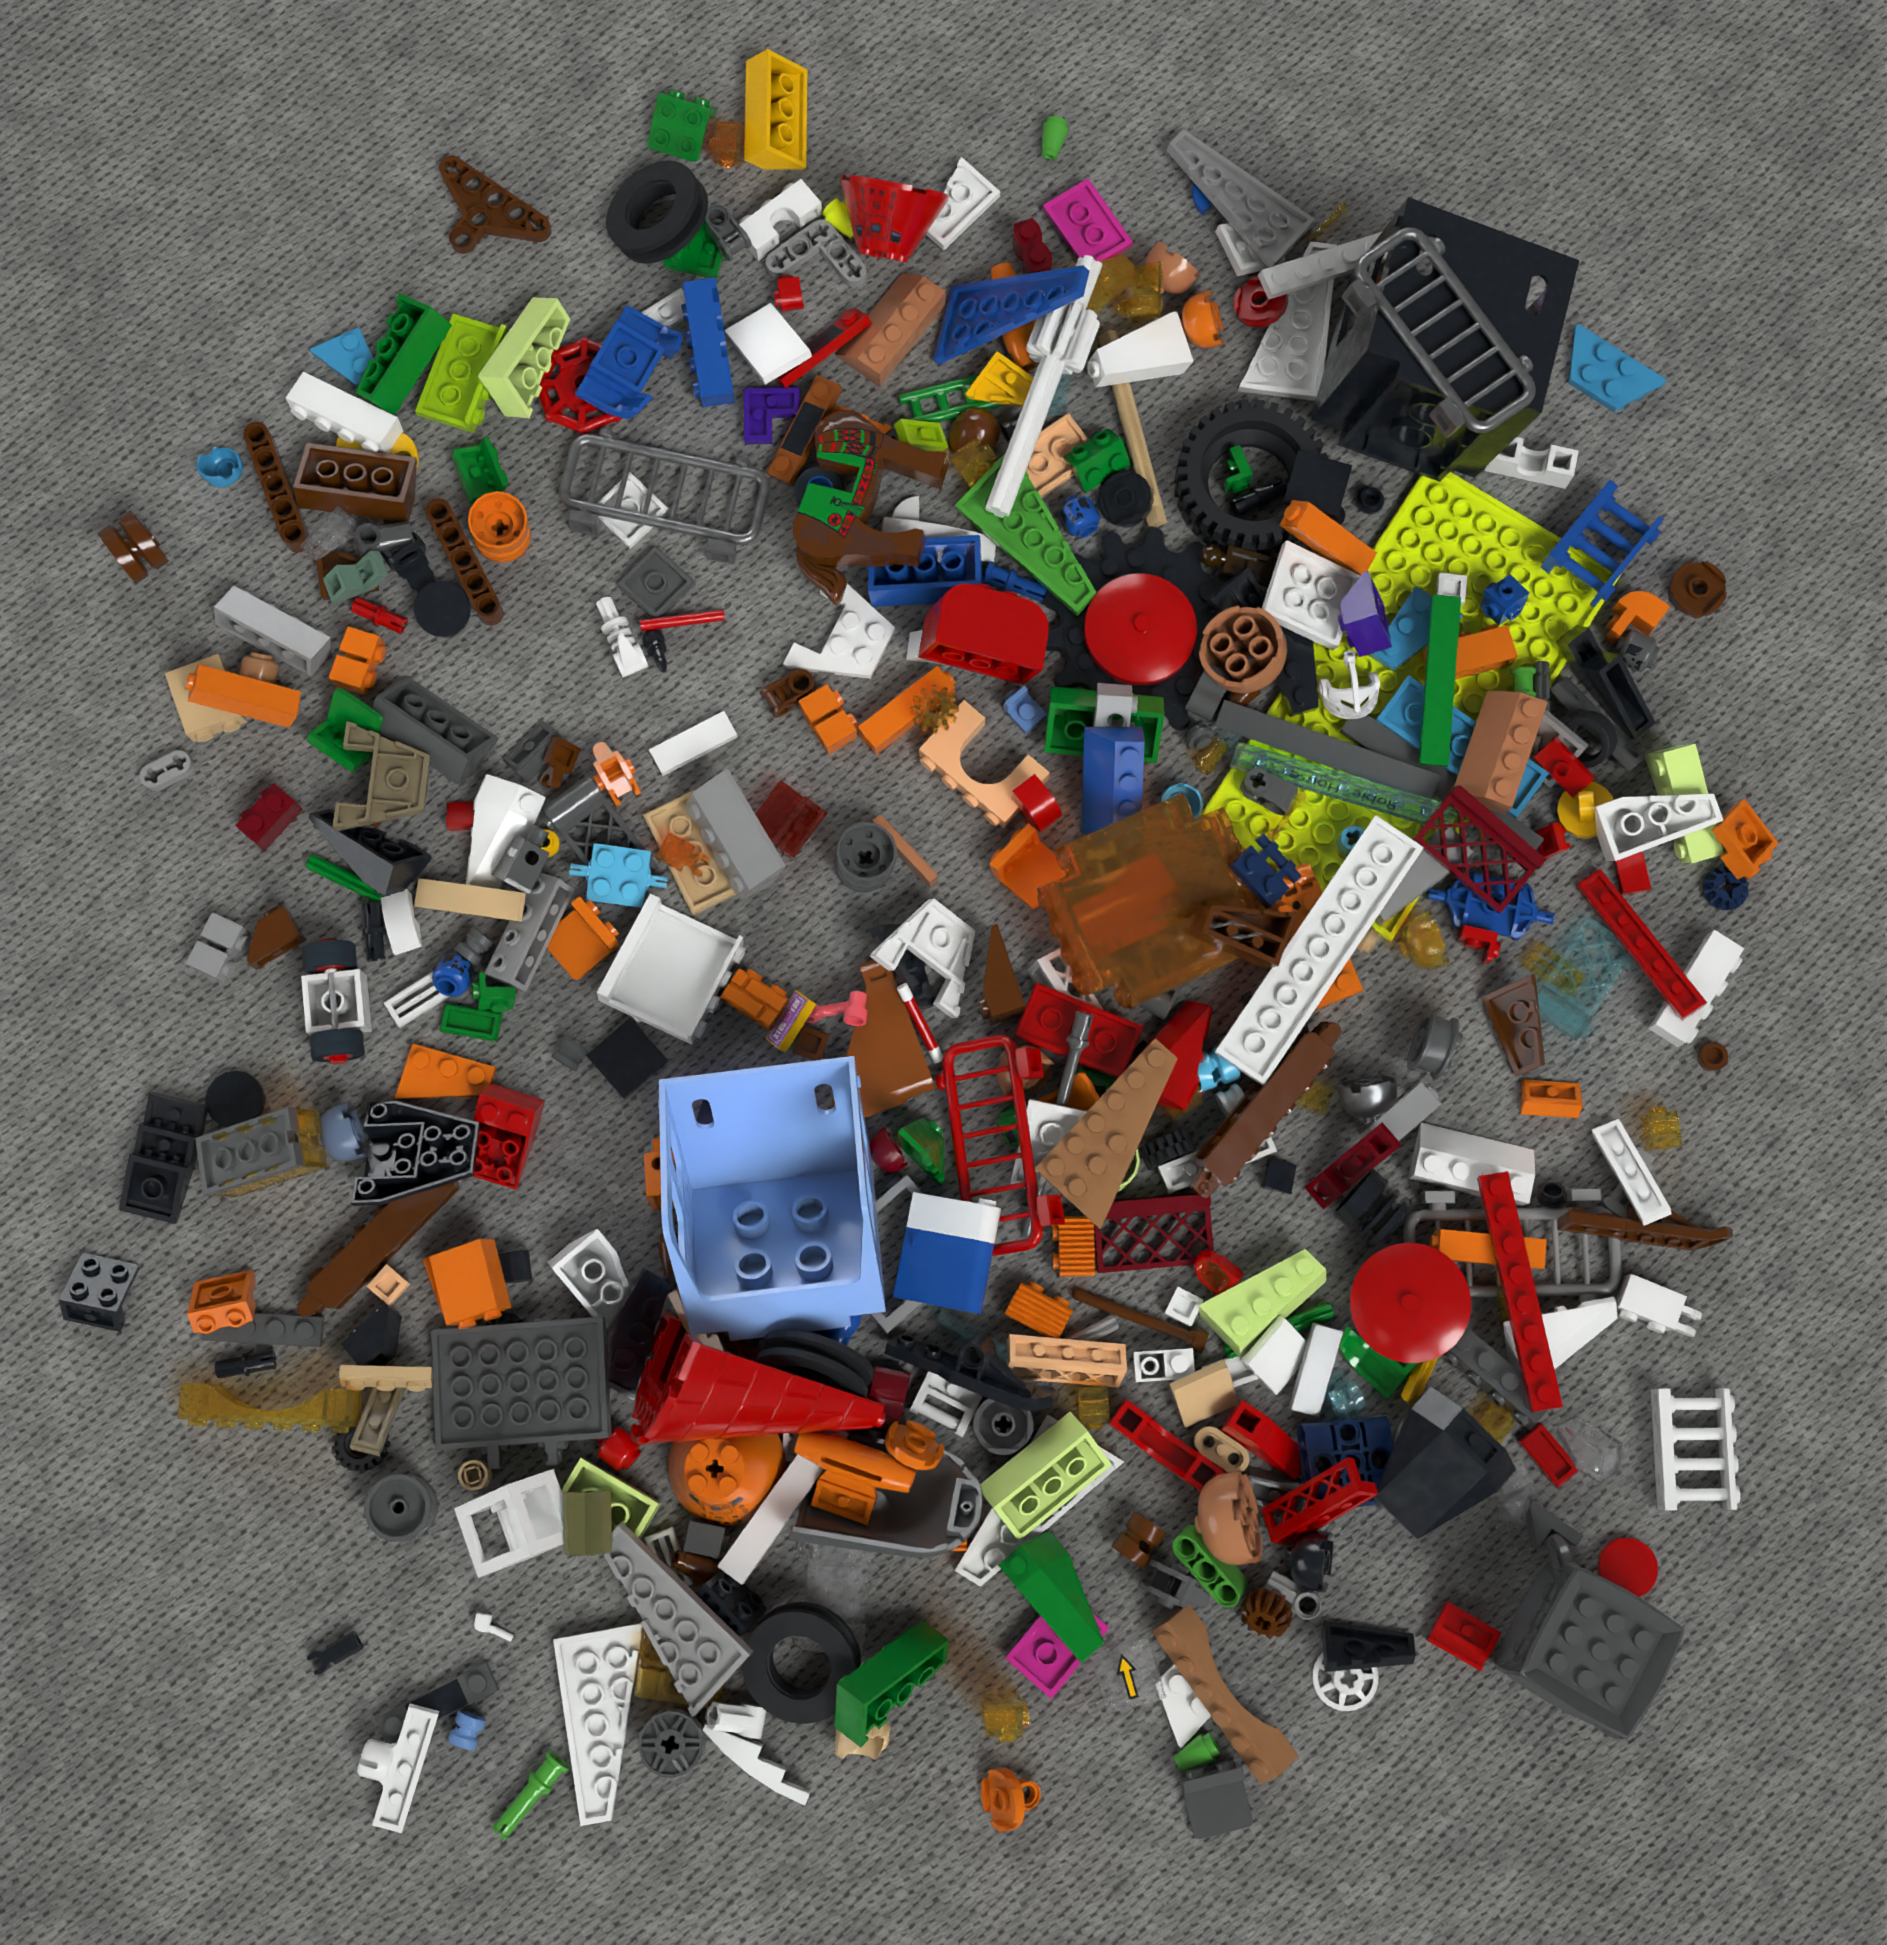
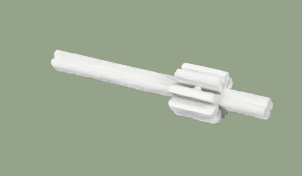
(1061, 346)

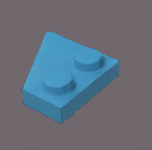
(345, 355)

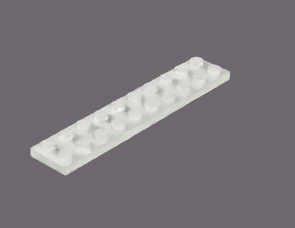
(1319, 950)

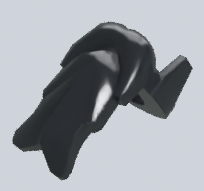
(412, 564)

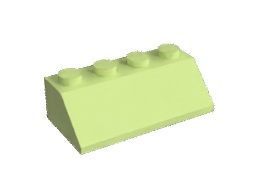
(1044, 1475)

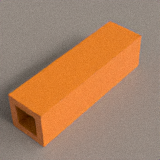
(1327, 537)
(243, 695)
(896, 717)
(1478, 1249)

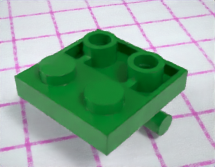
(698, 257)

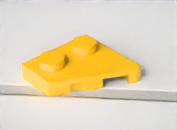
(1001, 383)

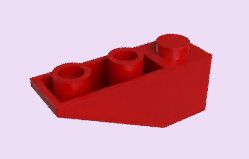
(1263, 1438)

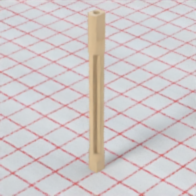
(1135, 438)

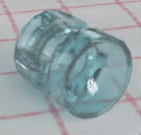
(1346, 1400)

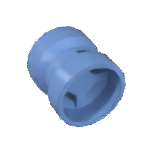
(466, 1731)

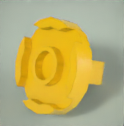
(1578, 813)

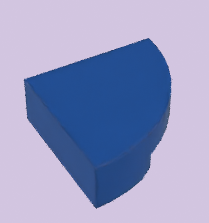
(1201, 202)

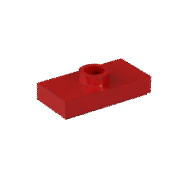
(1564, 767)

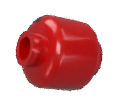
(619, 1449)

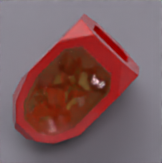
(1216, 1271)

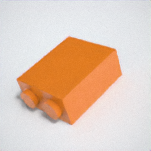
(470, 1283)

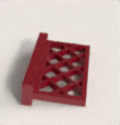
(1496, 831)
(1158, 1206)

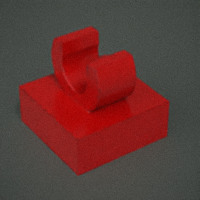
(1553, 841)

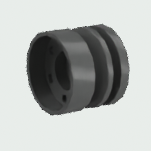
(861, 842)
(687, 1733)

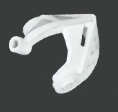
(1355, 695)

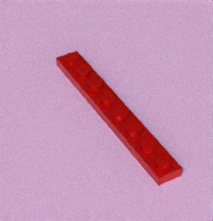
(1519, 1292)

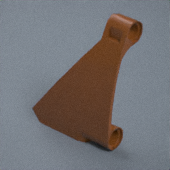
(886, 1046)

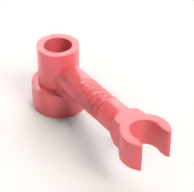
(853, 1010)

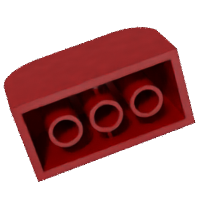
(986, 633)

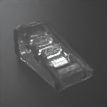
(330, 534)

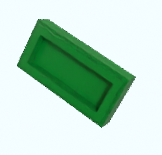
(471, 1022)

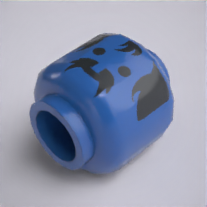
(1079, 516)
(453, 975)

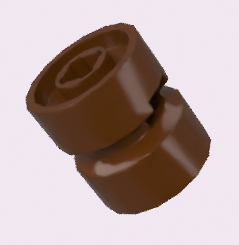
(1138, 1539)

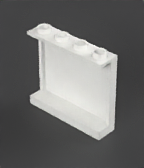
(670, 971)

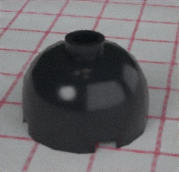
(1310, 1559)

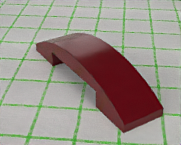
(1353, 1165)

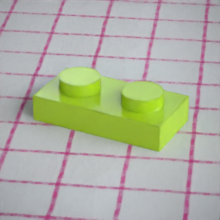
(921, 434)

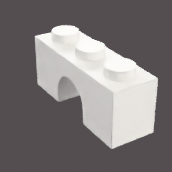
(793, 204)
(1548, 467)

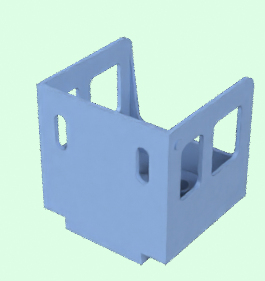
(770, 1200)

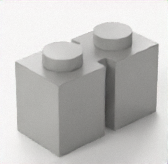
(226, 935)

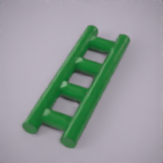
(939, 391)

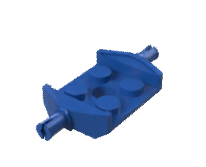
(1468, 909)

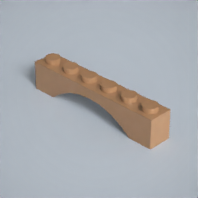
(1258, 1744)

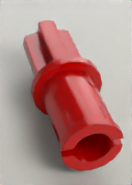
(379, 615)

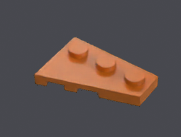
(441, 1074)

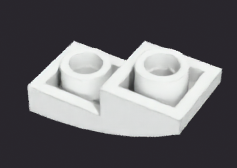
(400, 923)

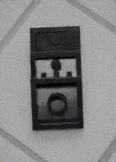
(163, 1158)

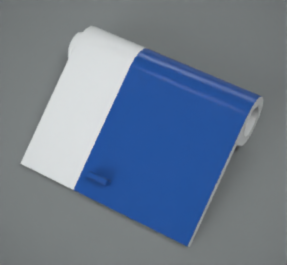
(947, 1252)

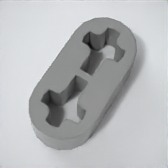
(169, 776)

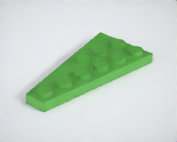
(1030, 539)

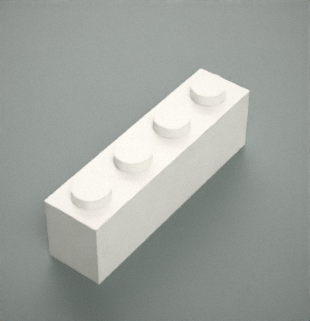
(343, 414)
(1707, 973)

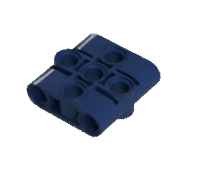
(1364, 1439)

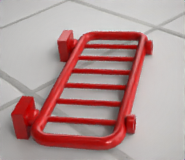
(1022, 1064)

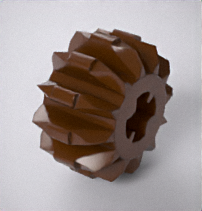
(1266, 1612)

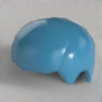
(220, 467)

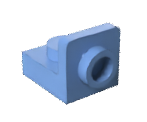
(1023, 709)

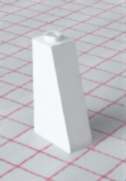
(1143, 354)

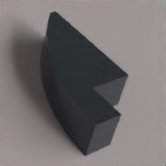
(1606, 680)

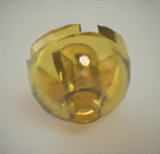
(1423, 942)

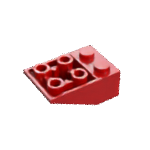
(506, 1133)

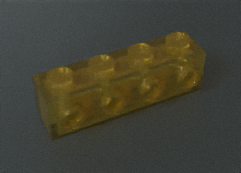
(1004, 1715)

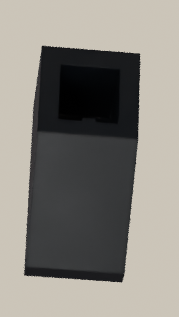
(375, 1339)

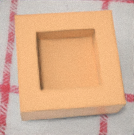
(388, 1285)

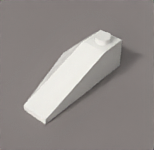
(499, 816)
(1643, 822)
(593, 1274)

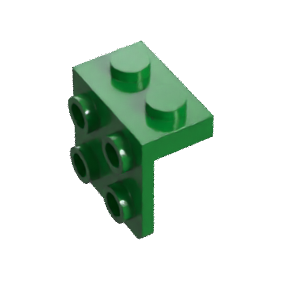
(680, 125)
(330, 734)

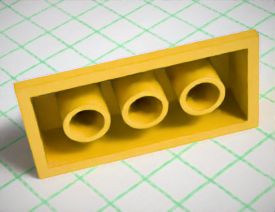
(775, 112)

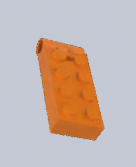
(1306, 893)

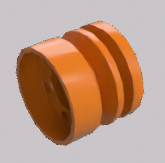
(494, 512)

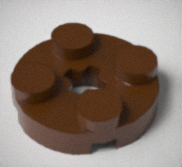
(1696, 604)

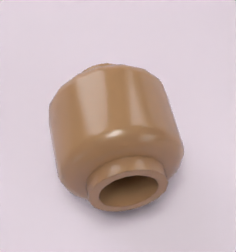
(260, 667)

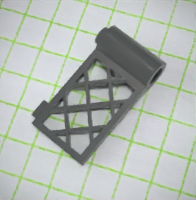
(577, 805)

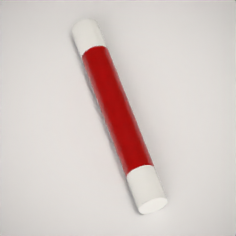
(920, 1022)

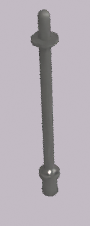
(1077, 1042)

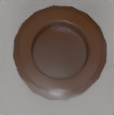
(1712, 1056)

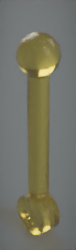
(1341, 208)
(1273, 834)

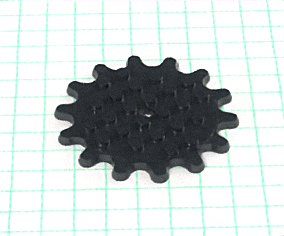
(1150, 558)

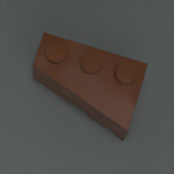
(1244, 932)

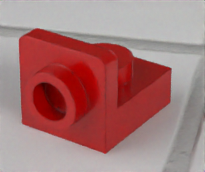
(1476, 937)

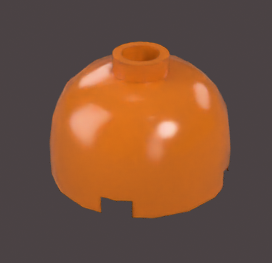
(1202, 320)

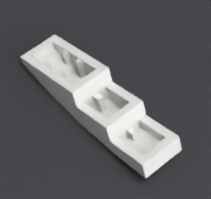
(895, 525)
(746, 1755)

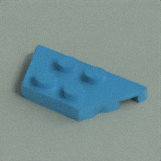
(1608, 372)

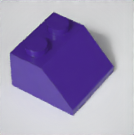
(1364, 617)

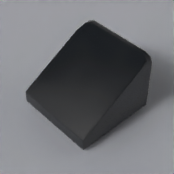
(1279, 1176)

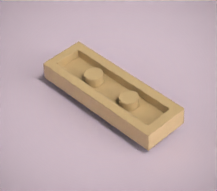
(386, 1377)

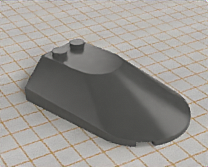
(916, 1524)

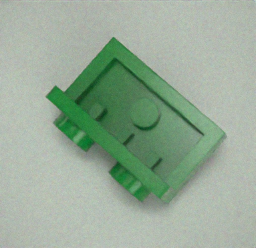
(1097, 459)
(479, 469)

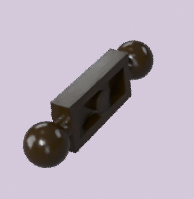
(1236, 559)

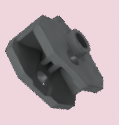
(1175, 1587)

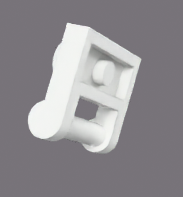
(951, 1394)

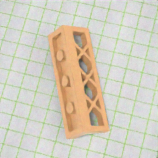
(1066, 1359)

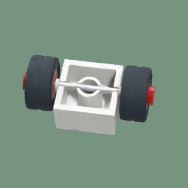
(335, 1001)

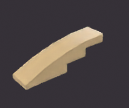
(470, 900)

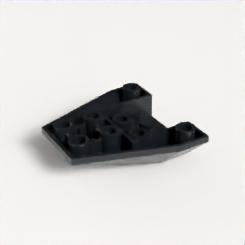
(413, 1152)
(1440, 1465)

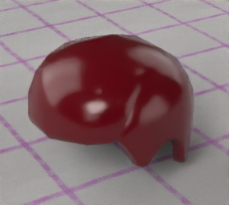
(886, 1152)

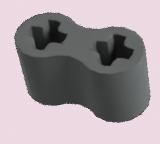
(1207, 694)

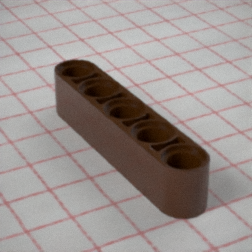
(271, 476)
(460, 550)

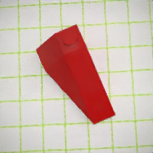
(1184, 1039)

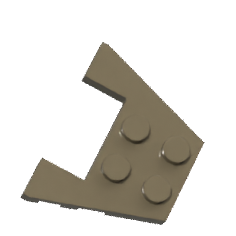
(395, 784)

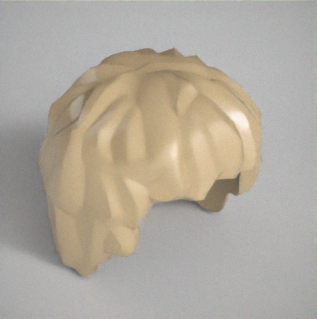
(876, 1743)

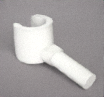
(482, 1623)

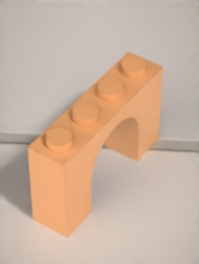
(943, 754)

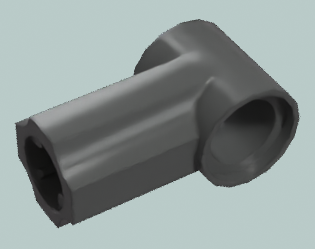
(385, 537)

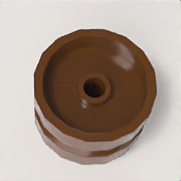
(134, 546)

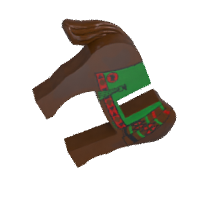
(832, 522)

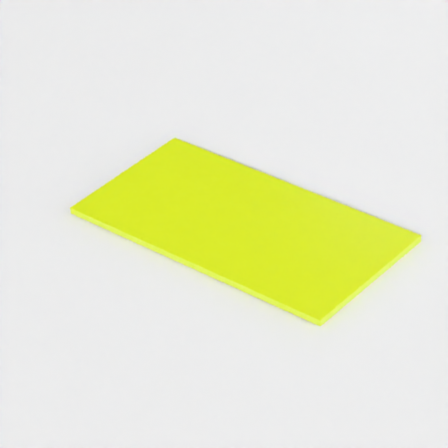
(1435, 530)

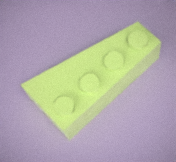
(524, 356)
(1252, 1306)

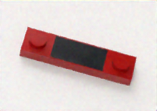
(827, 342)

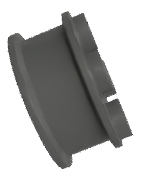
(1434, 1044)

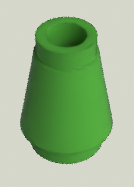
(1053, 136)
(1198, 1752)

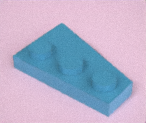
(1407, 630)

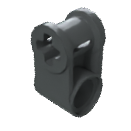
(728, 236)
(1272, 791)

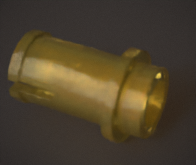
(1208, 761)

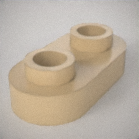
(1220, 1450)

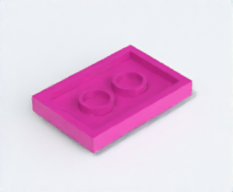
(1087, 223)
(1045, 1657)

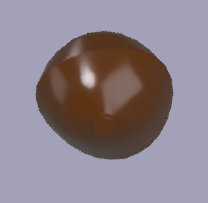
(973, 424)

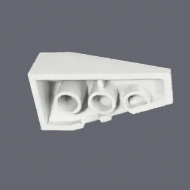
(1568, 1329)

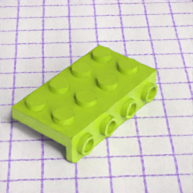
(453, 388)

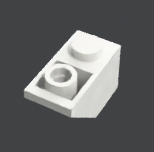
(1163, 1365)

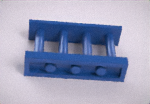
(1591, 520)

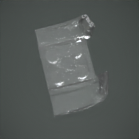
(838, 1582)

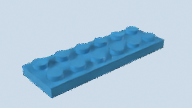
(1404, 719)

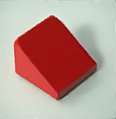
(460, 816)

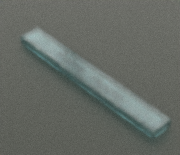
(1340, 785)

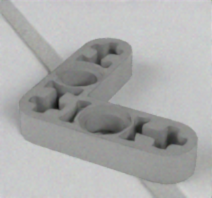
(824, 246)

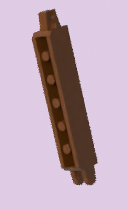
(1262, 1108)
(371, 1249)

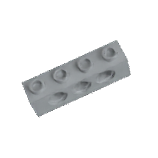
(1112, 700)

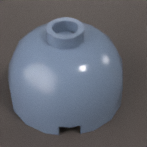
(342, 1133)

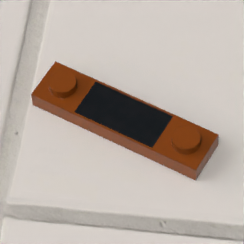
(801, 434)

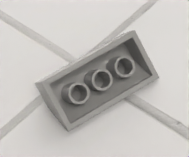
(735, 835)

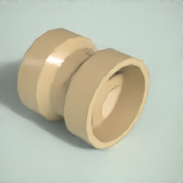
(479, 1472)

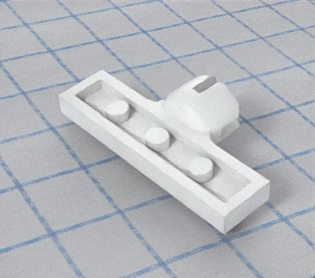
(398, 1766)

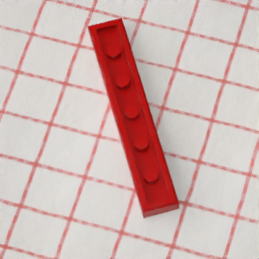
(1641, 944)

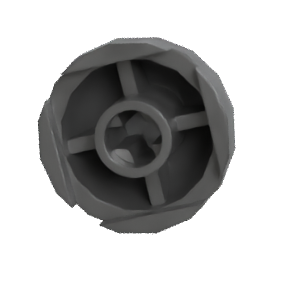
(1368, 1096)

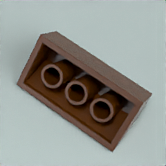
(356, 481)

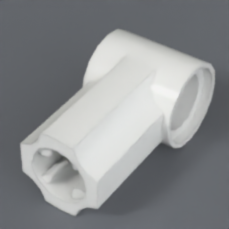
(741, 1719)

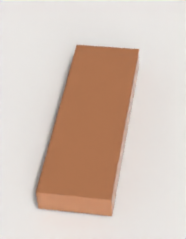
(909, 855)

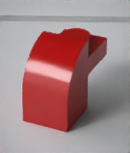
(1036, 803)

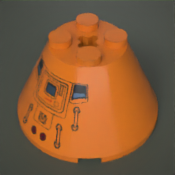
(731, 1496)

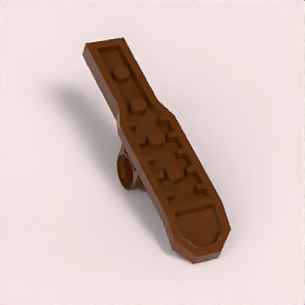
(1668, 1232)

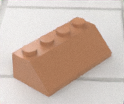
(895, 327)
(1500, 748)

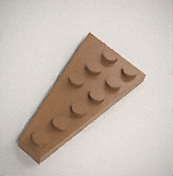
(1101, 1145)

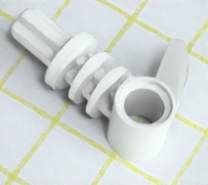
(628, 656)

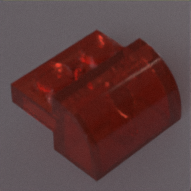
(789, 819)

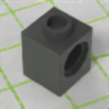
(706, 1539)

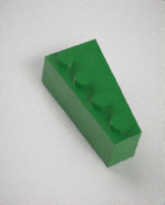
(402, 354)
(887, 1680)

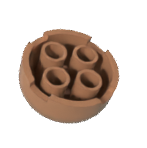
(1236, 638)
(1229, 1519)

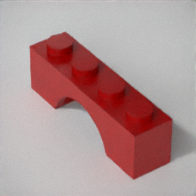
(1163, 1446)

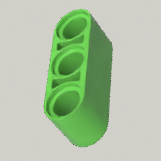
(1213, 1580)

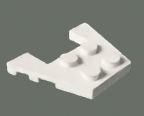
(853, 644)
(940, 942)

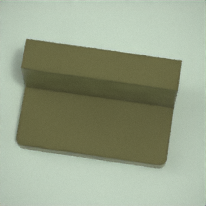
(587, 1523)

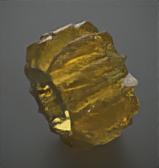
(946, 712)

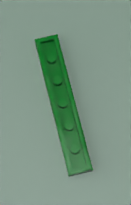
(1439, 680)

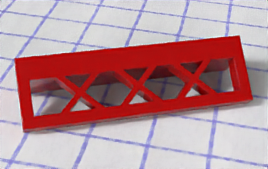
(1323, 1511)

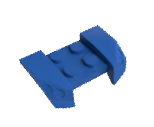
(627, 363)

